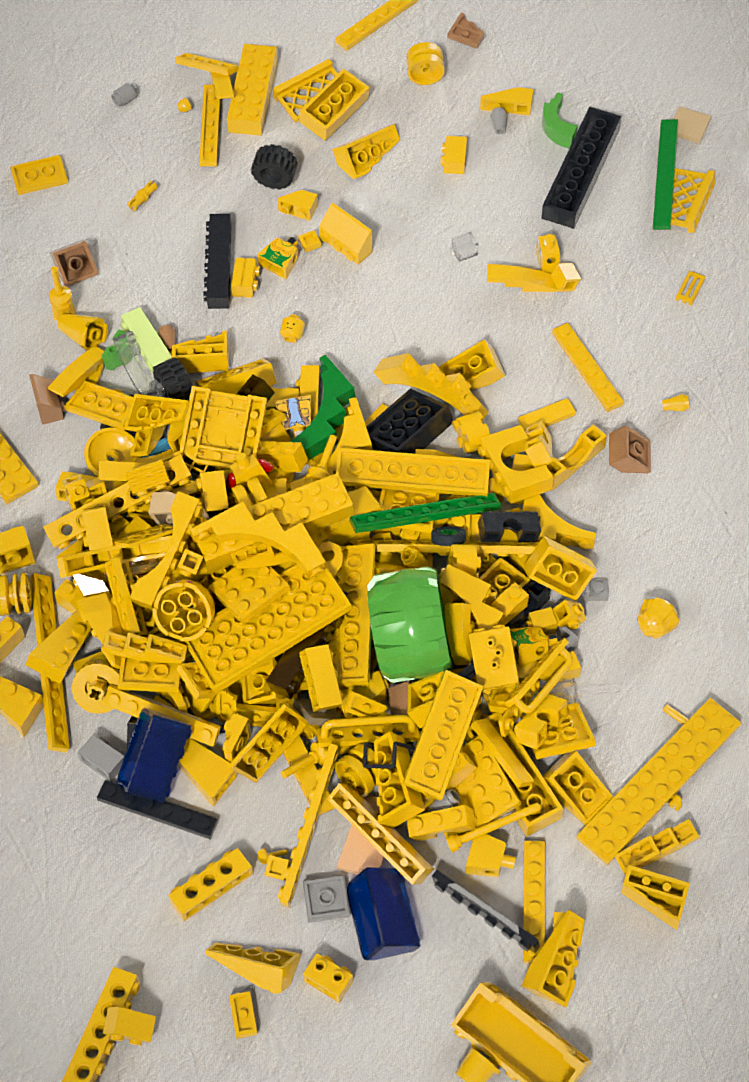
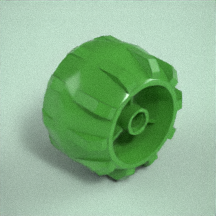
(408, 624)

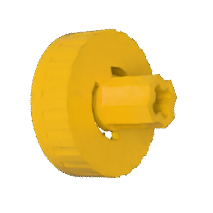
(83, 690)

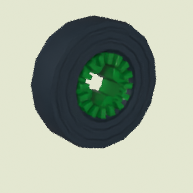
(448, 535)

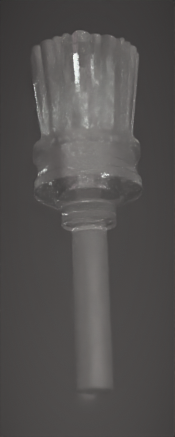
(570, 690)

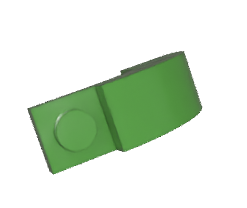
(554, 127)

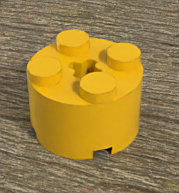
(469, 431)
(465, 558)

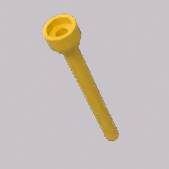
(456, 842)

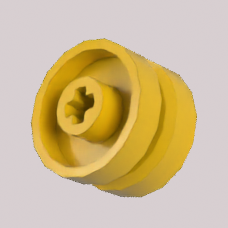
(425, 63)
(255, 495)
(351, 770)

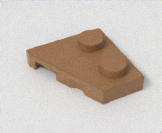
(465, 32)

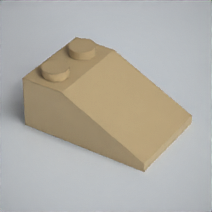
(161, 505)

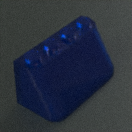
(153, 755)
(382, 913)

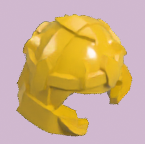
(657, 617)

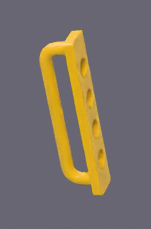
(531, 678)
(326, 732)

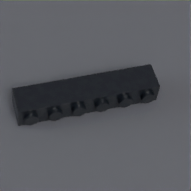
(219, 261)

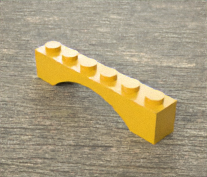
(184, 512)

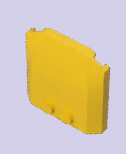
(221, 427)

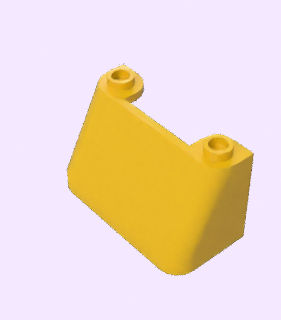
(231, 701)

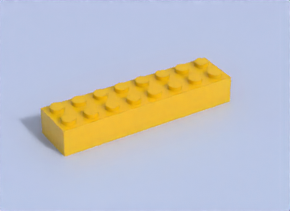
(312, 504)

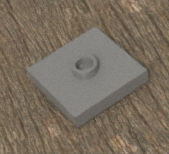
(326, 898)

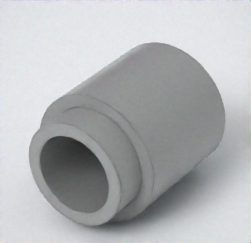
(124, 94)

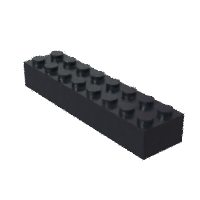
(581, 167)

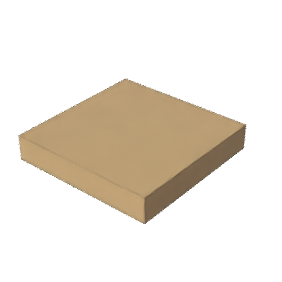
(691, 124)

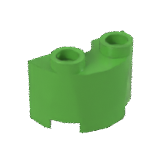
(110, 355)

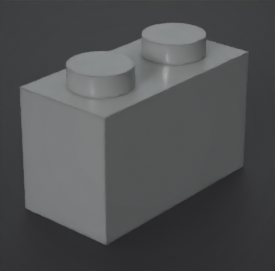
(101, 757)

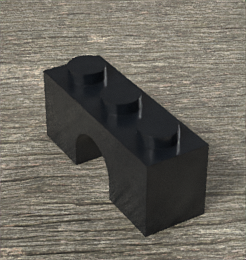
(523, 524)
(538, 597)

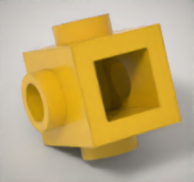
(569, 614)

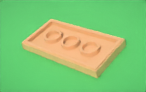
(358, 851)

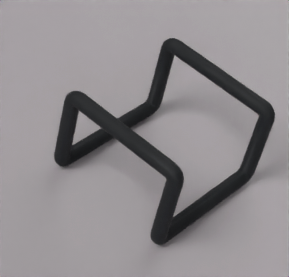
(395, 744)

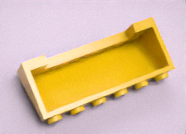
(517, 1039)

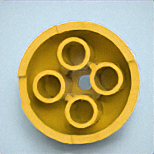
(174, 610)

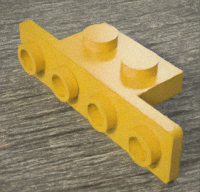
(511, 713)

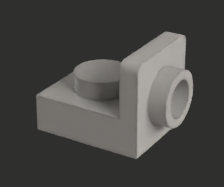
(596, 591)
(571, 636)

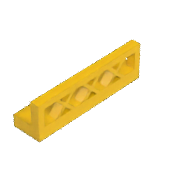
(121, 596)

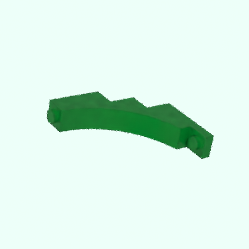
(336, 395)

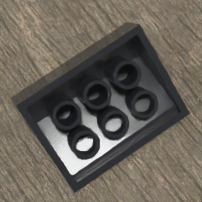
(409, 423)

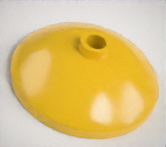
(105, 444)

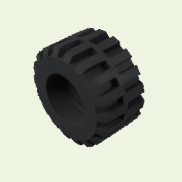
(274, 166)
(173, 379)

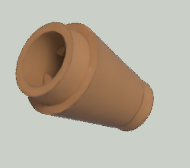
(167, 335)

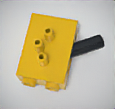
(492, 659)

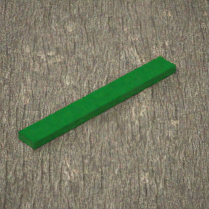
(665, 174)
(424, 513)

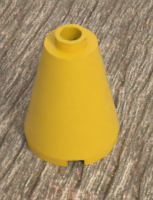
(84, 330)

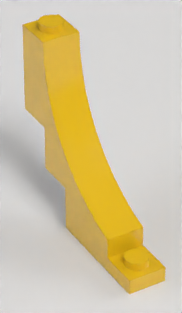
(353, 437)
(239, 525)
(473, 592)

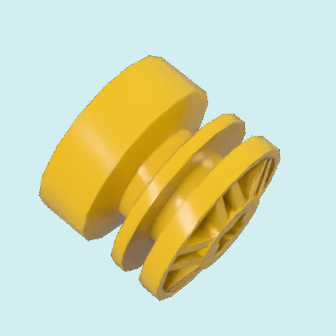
(15, 594)

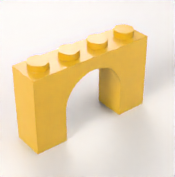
(513, 483)

